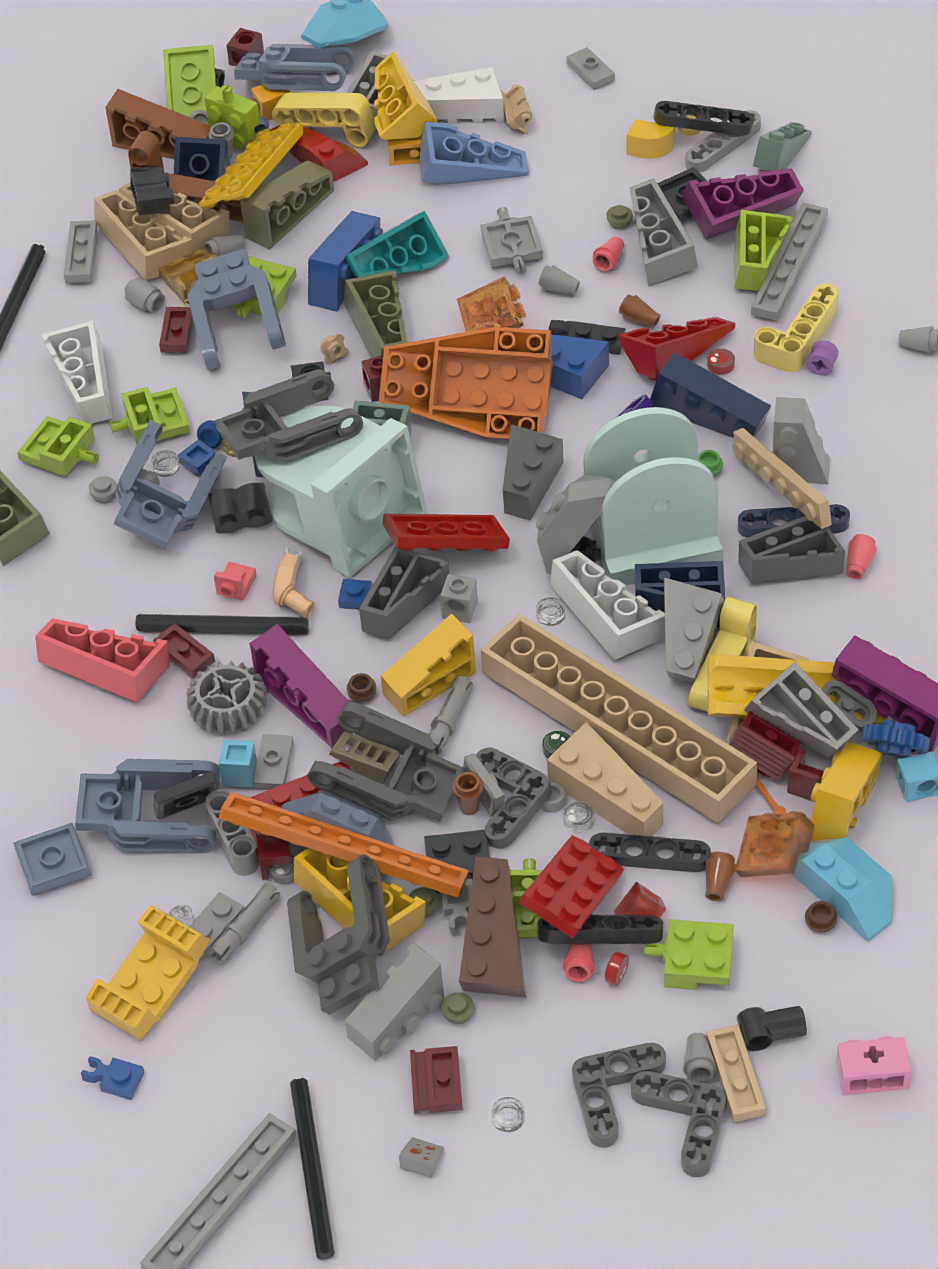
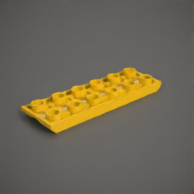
(253, 165)
(738, 679)

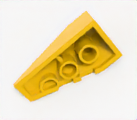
(399, 102)

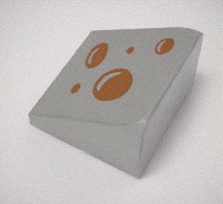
(420, 1157)

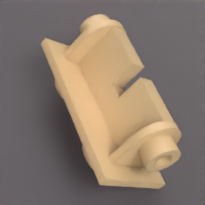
(517, 108)

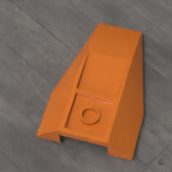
(473, 379)

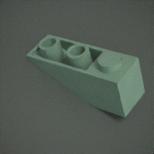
(780, 146)

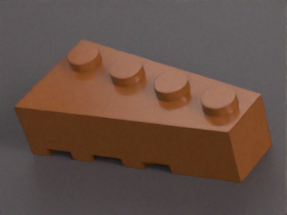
(131, 115)

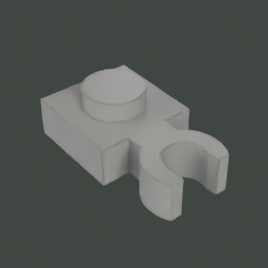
(457, 907)

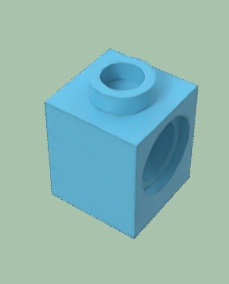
(237, 763)
(918, 776)

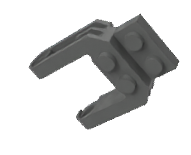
(262, 430)
(418, 783)
(346, 961)

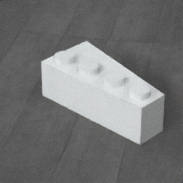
(464, 96)
(81, 364)
(605, 607)

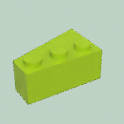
(756, 246)

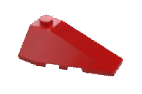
(327, 153)
(652, 350)

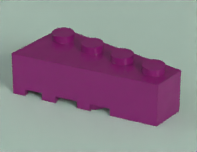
(719, 201)
(298, 683)
(890, 686)

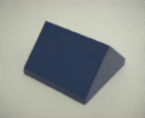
(201, 157)

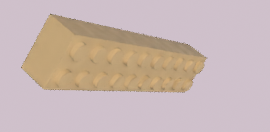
(633, 723)

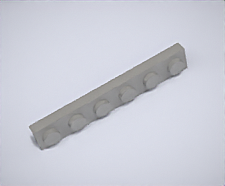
(789, 261)
(221, 1195)

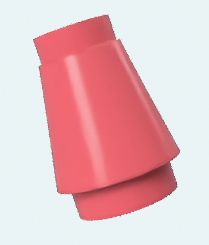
(608, 254)
(860, 554)
(579, 962)

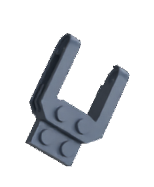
(295, 67)
(224, 283)
(152, 510)
(115, 806)

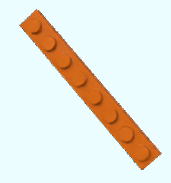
(343, 844)

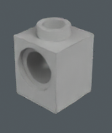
(459, 598)

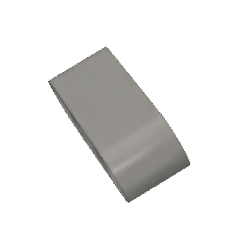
(232, 838)

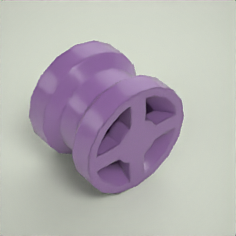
(822, 357)

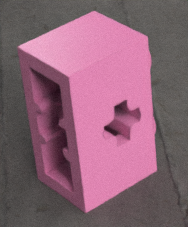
(873, 1065)

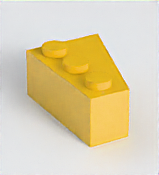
(430, 666)
(843, 790)

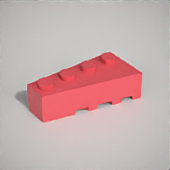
(102, 658)

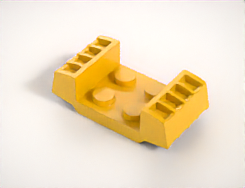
(149, 975)

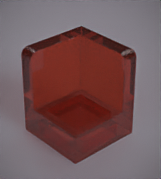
(640, 902)

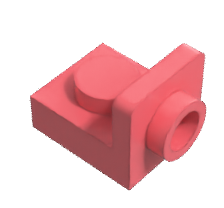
(234, 580)

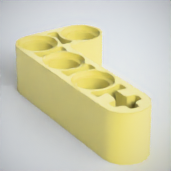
(328, 110)
(791, 348)
(736, 632)

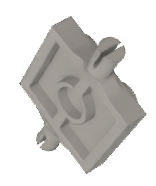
(511, 241)

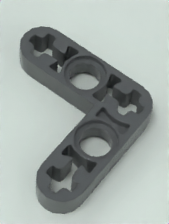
(520, 795)
(598, 1085)
(693, 1105)

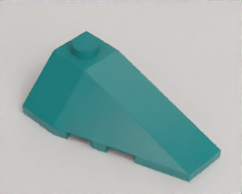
(403, 248)

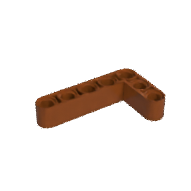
(147, 152)

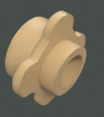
(329, 343)

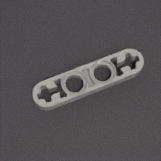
(703, 157)

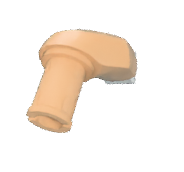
(284, 585)

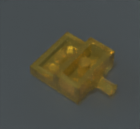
(181, 273)

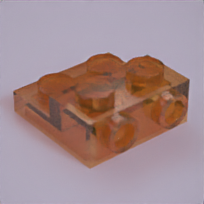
(492, 306)
(773, 844)

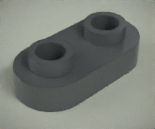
(851, 701)

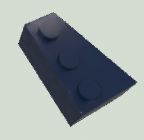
(650, 579)

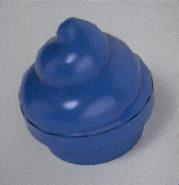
(209, 434)

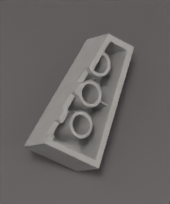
(662, 237)

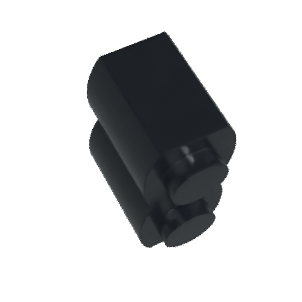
(151, 190)
(240, 507)

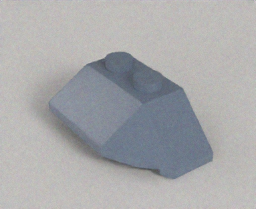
(341, 813)

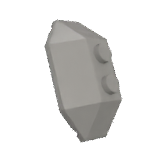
(570, 516)

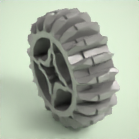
(226, 697)

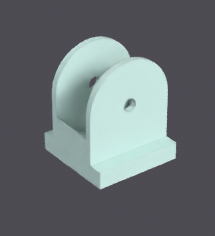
(342, 491)
(660, 501)

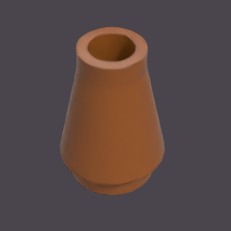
(638, 311)
(468, 791)
(719, 872)

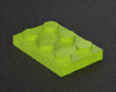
(189, 77)

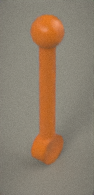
(777, 809)

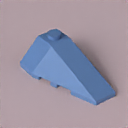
(457, 157)

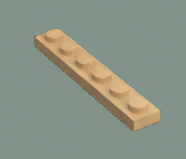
(782, 478)

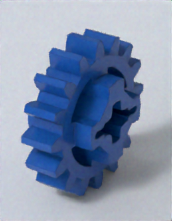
(895, 739)

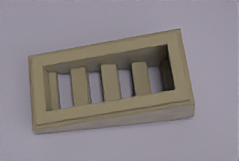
(370, 768)

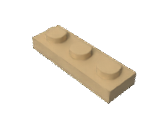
(736, 1073)

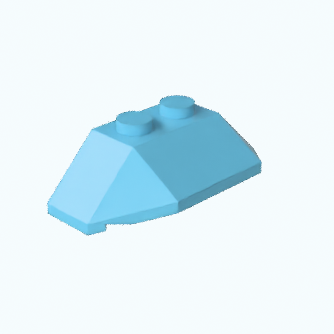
(344, 22)
(849, 882)

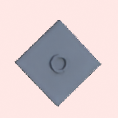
(52, 858)

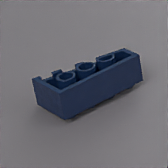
(707, 398)

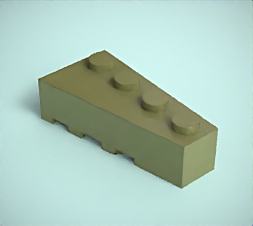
(284, 202)
(376, 310)
(19, 522)

